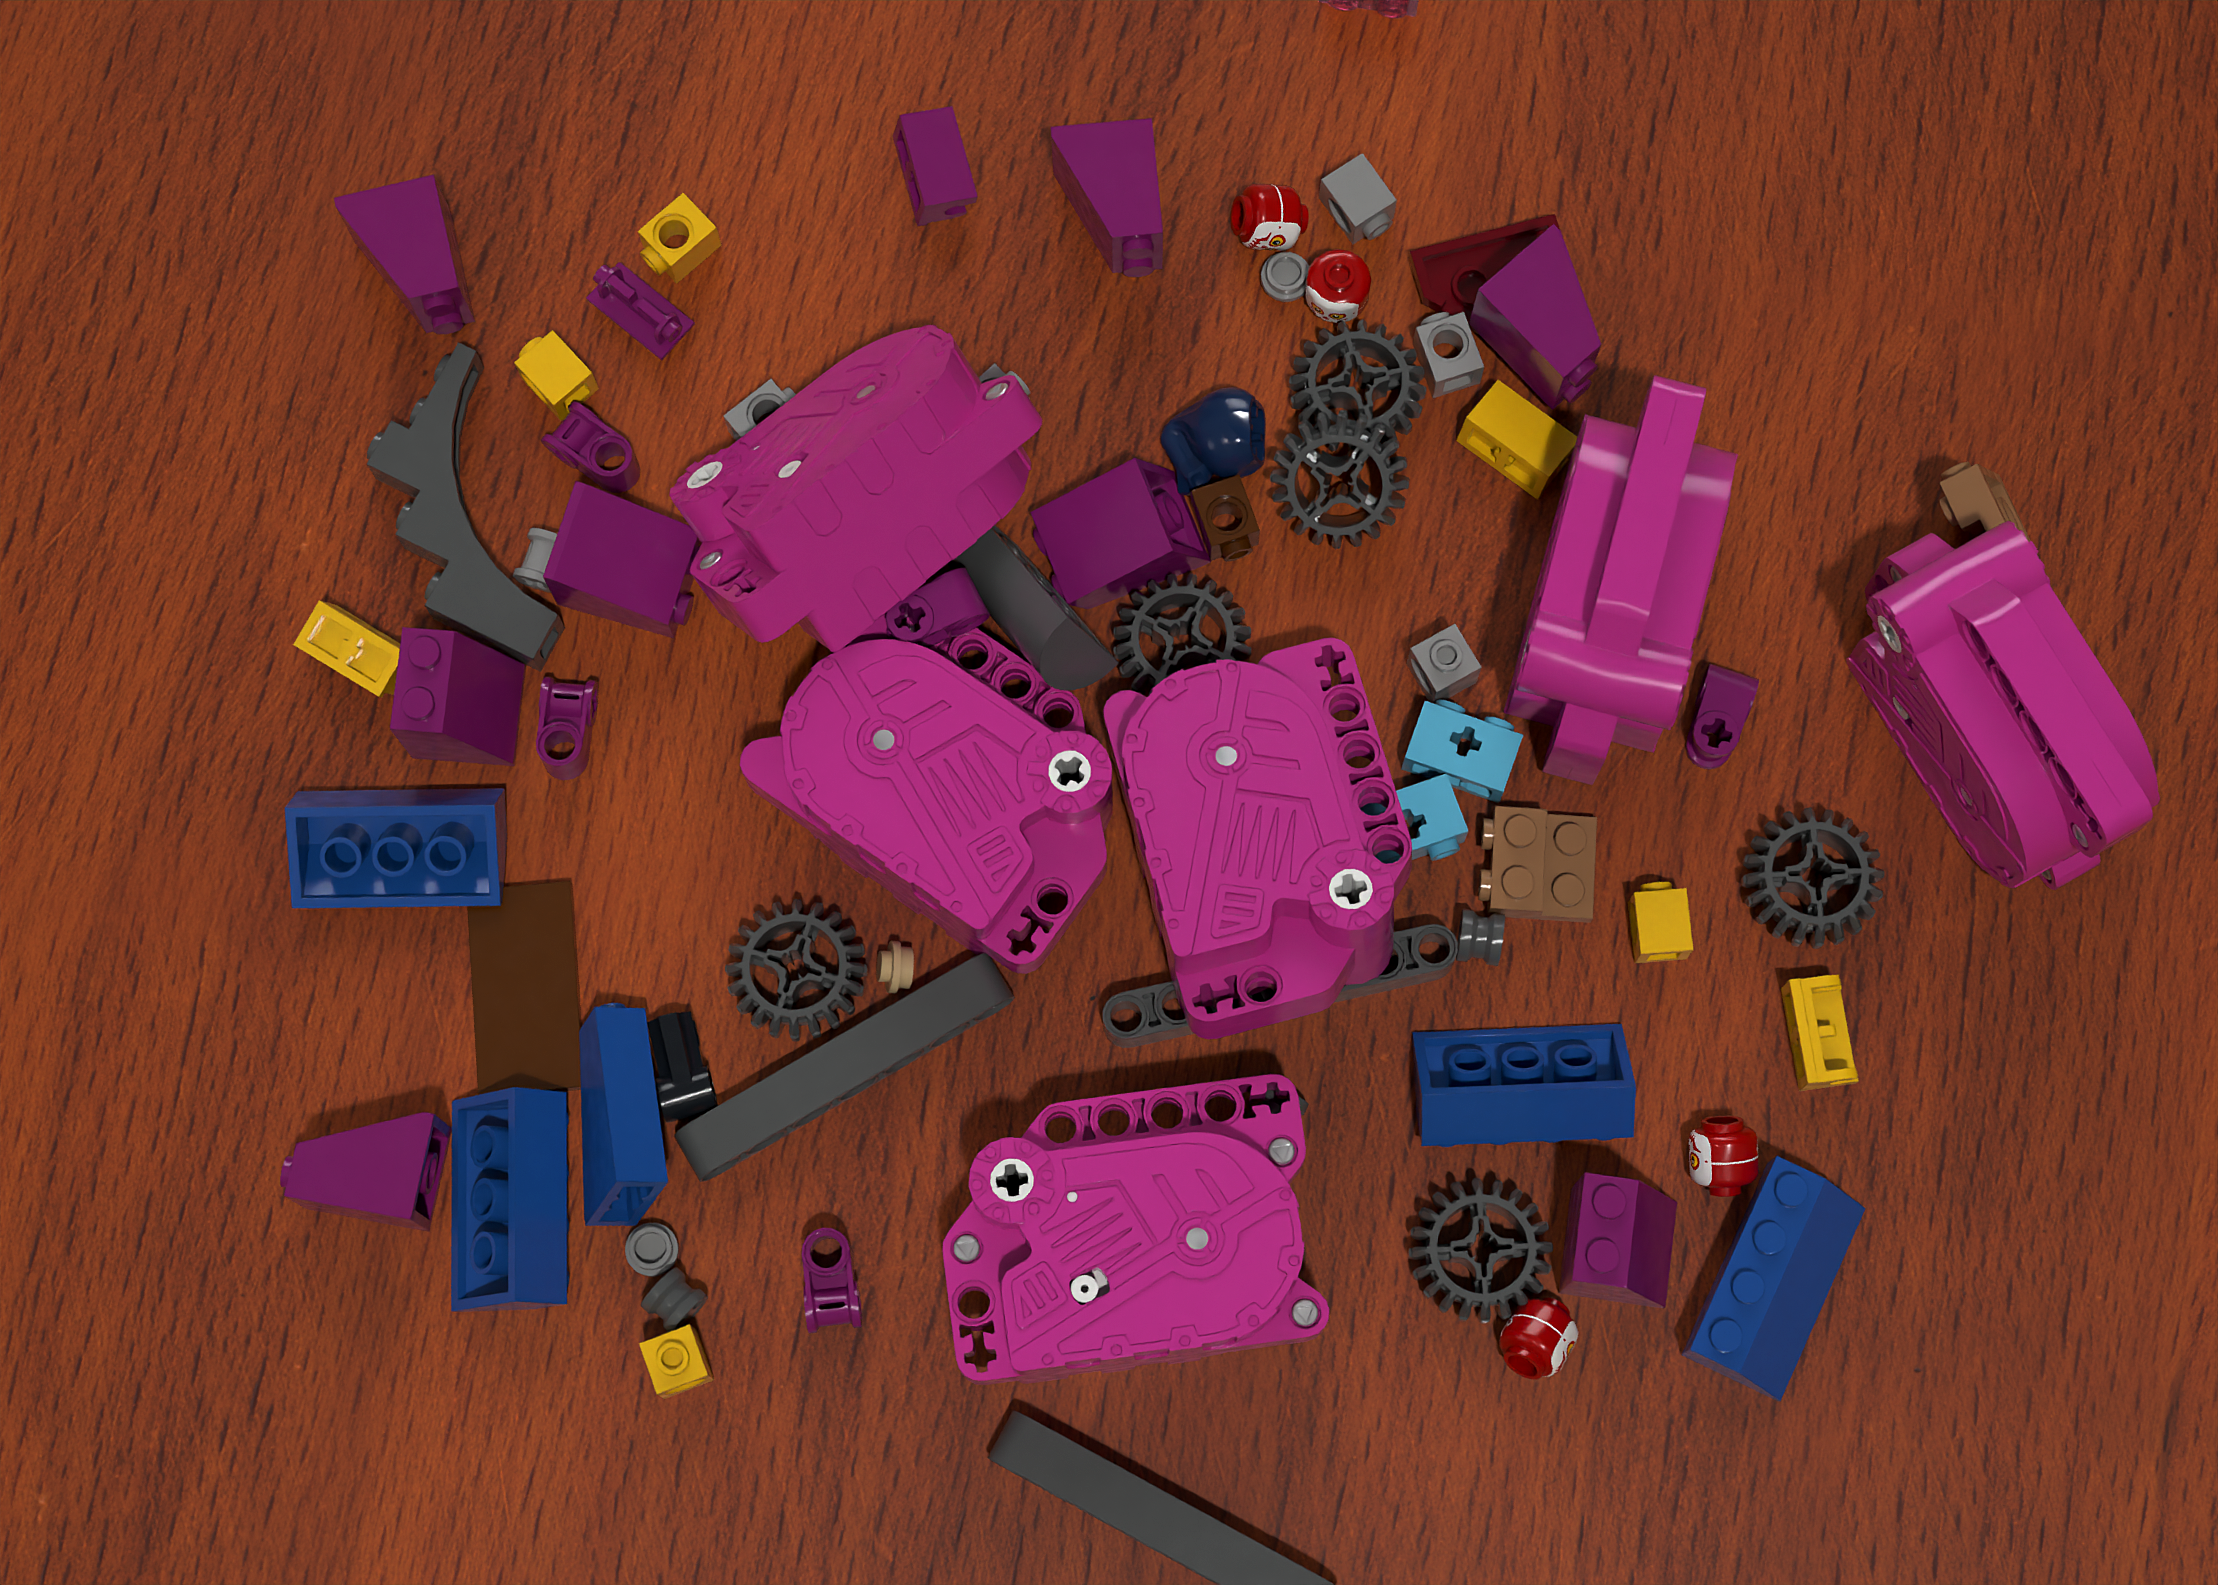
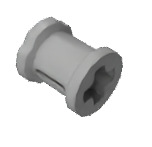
(536, 559)

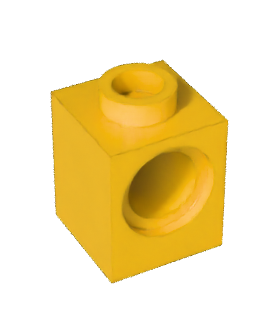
(678, 218)
(555, 373)
(1660, 923)
(676, 1361)

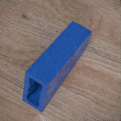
(619, 1118)

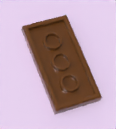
(526, 989)

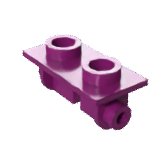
(639, 309)

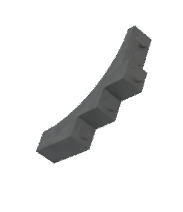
(426, 466)

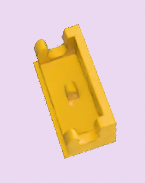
(1517, 439)
(351, 648)
(1818, 1032)

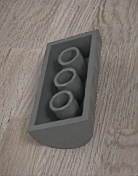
(1034, 613)

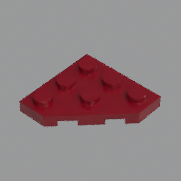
(1456, 269)

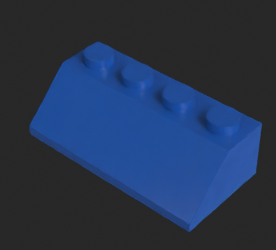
(396, 848)
(1523, 1085)
(509, 1201)
(1774, 1278)

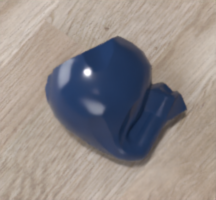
(1216, 437)

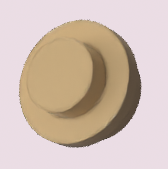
(895, 967)

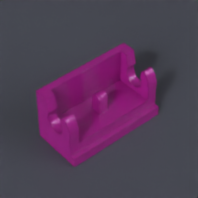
(934, 165)

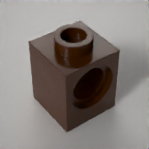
(1225, 498)

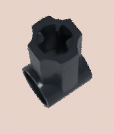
(683, 1080)

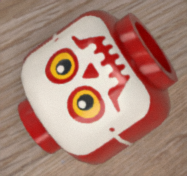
(1268, 217)
(1338, 285)
(1723, 1155)
(1538, 1338)

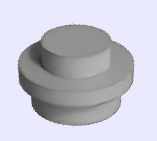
(1284, 276)
(652, 1249)

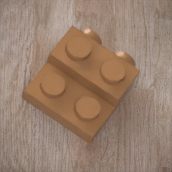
(1977, 499)
(1538, 864)

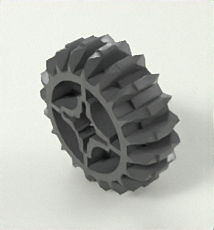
(1374, 380)
(1313, 513)
(1163, 630)
(1813, 899)
(789, 994)
(1454, 1253)

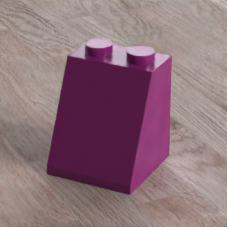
(1114, 189)
(414, 248)
(1540, 320)
(1118, 534)
(622, 562)
(456, 699)
(373, 1171)
(1618, 1241)

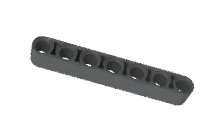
(1409, 971)
(843, 1067)
(1140, 1508)

